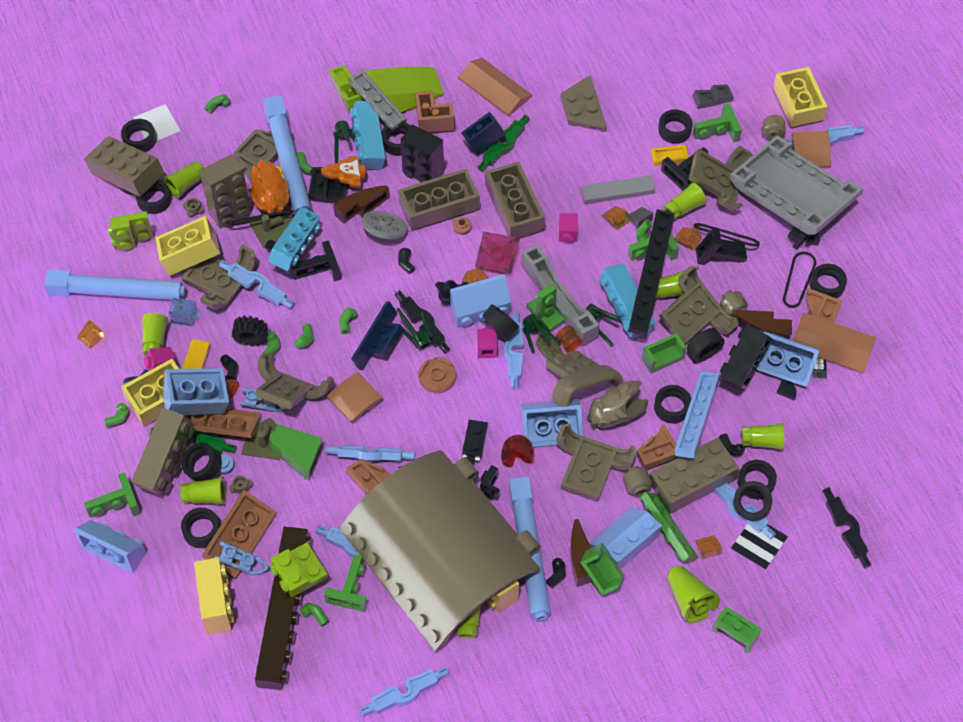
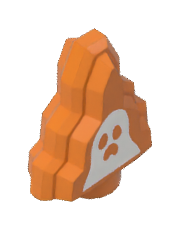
(346, 171)

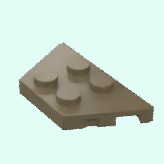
(583, 106)
(256, 147)

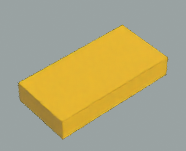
(675, 153)
(196, 354)

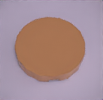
(437, 375)

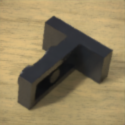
(679, 173)
(716, 247)
(318, 264)

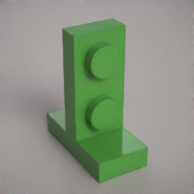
(725, 123)
(639, 249)
(544, 308)
(113, 500)
(348, 597)

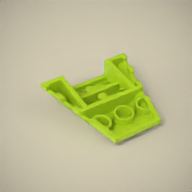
(402, 82)

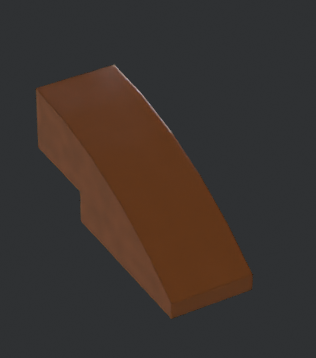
(360, 202)
(765, 321)
(578, 546)

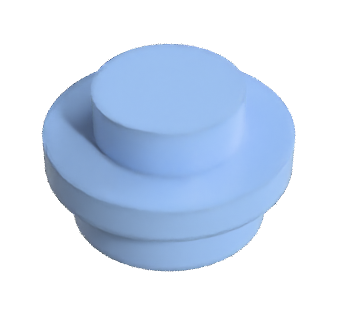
(226, 464)

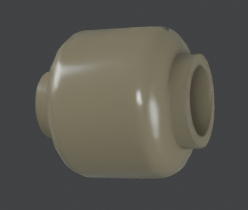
(772, 126)
(733, 301)
(637, 481)

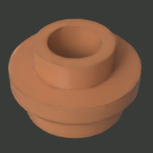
(462, 229)

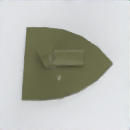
(270, 228)
(259, 444)

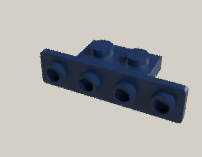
(379, 338)

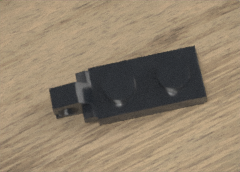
(474, 440)

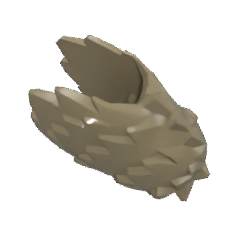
(616, 405)

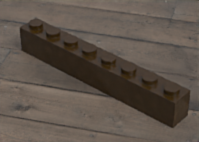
(279, 622)

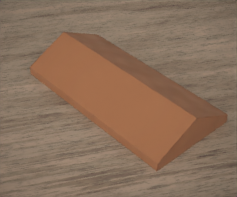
(494, 86)
(837, 342)
(232, 423)
(241, 528)

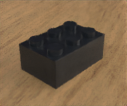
(422, 154)
(745, 356)

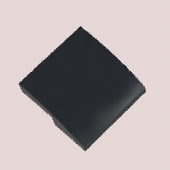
(326, 189)

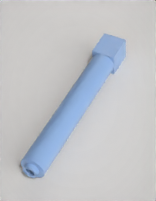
(276, 119)
(63, 284)
(524, 517)

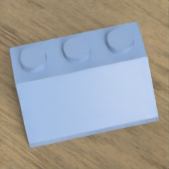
(473, 299)
(789, 359)
(195, 391)
(544, 419)
(629, 535)
(110, 545)

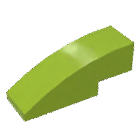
(347, 93)

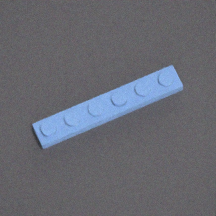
(697, 415)

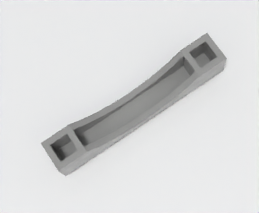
(542, 273)

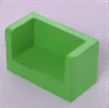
(663, 353)
(602, 569)
(738, 628)

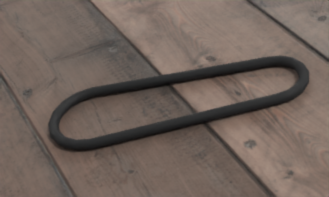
(258, 217)
(696, 225)
(789, 277)

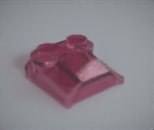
(497, 253)

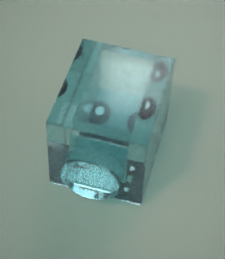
(183, 312)

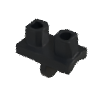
(799, 237)
(444, 290)

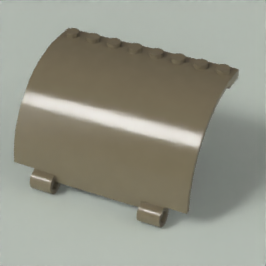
(438, 543)

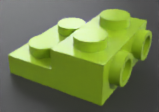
(128, 229)
(297, 569)

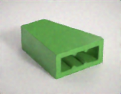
(296, 449)

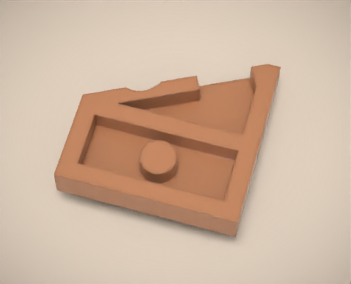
(822, 305)
(657, 449)
(366, 474)

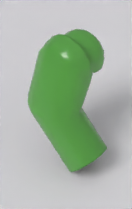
(211, 105)
(302, 163)
(642, 231)
(347, 314)
(306, 338)
(273, 343)
(119, 417)
(316, 611)

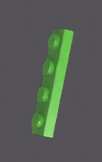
(672, 532)

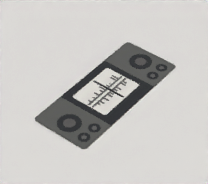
(820, 369)

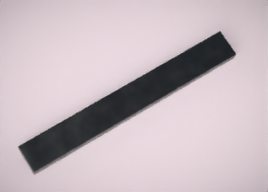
(651, 273)

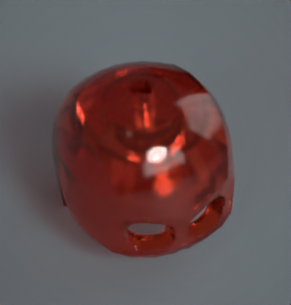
(517, 447)

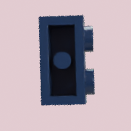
(485, 131)

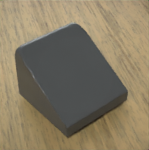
(639, 216)

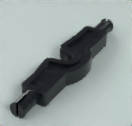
(413, 312)
(843, 518)

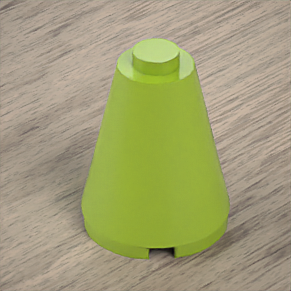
(692, 594)

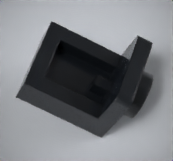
(487, 481)

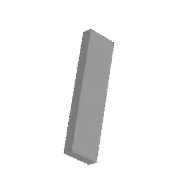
(377, 100)
(617, 189)

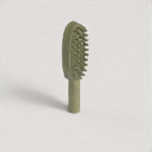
(548, 348)

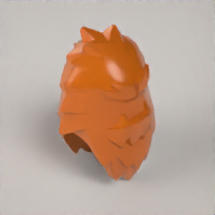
(268, 187)

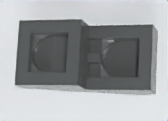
(715, 96)

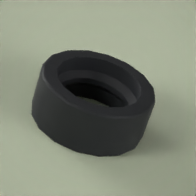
(138, 125)
(671, 136)
(392, 148)
(158, 206)
(831, 270)
(500, 321)
(705, 344)
(676, 391)
(192, 455)
(757, 465)
(757, 486)
(190, 517)

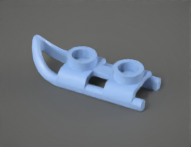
(251, 399)
(246, 560)

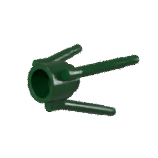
(342, 131)
(598, 313)
(533, 326)
(421, 339)

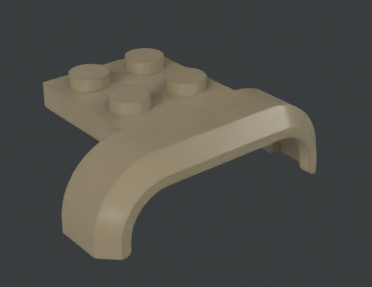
(715, 175)
(215, 281)
(695, 309)
(578, 373)
(285, 389)
(590, 462)

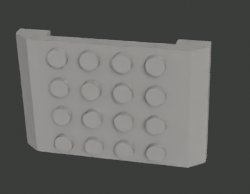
(794, 186)

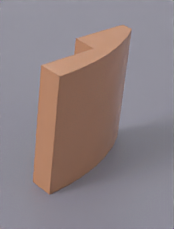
(813, 147)
(354, 397)

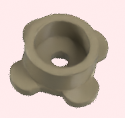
(190, 203)
(240, 480)

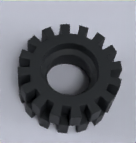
(249, 330)

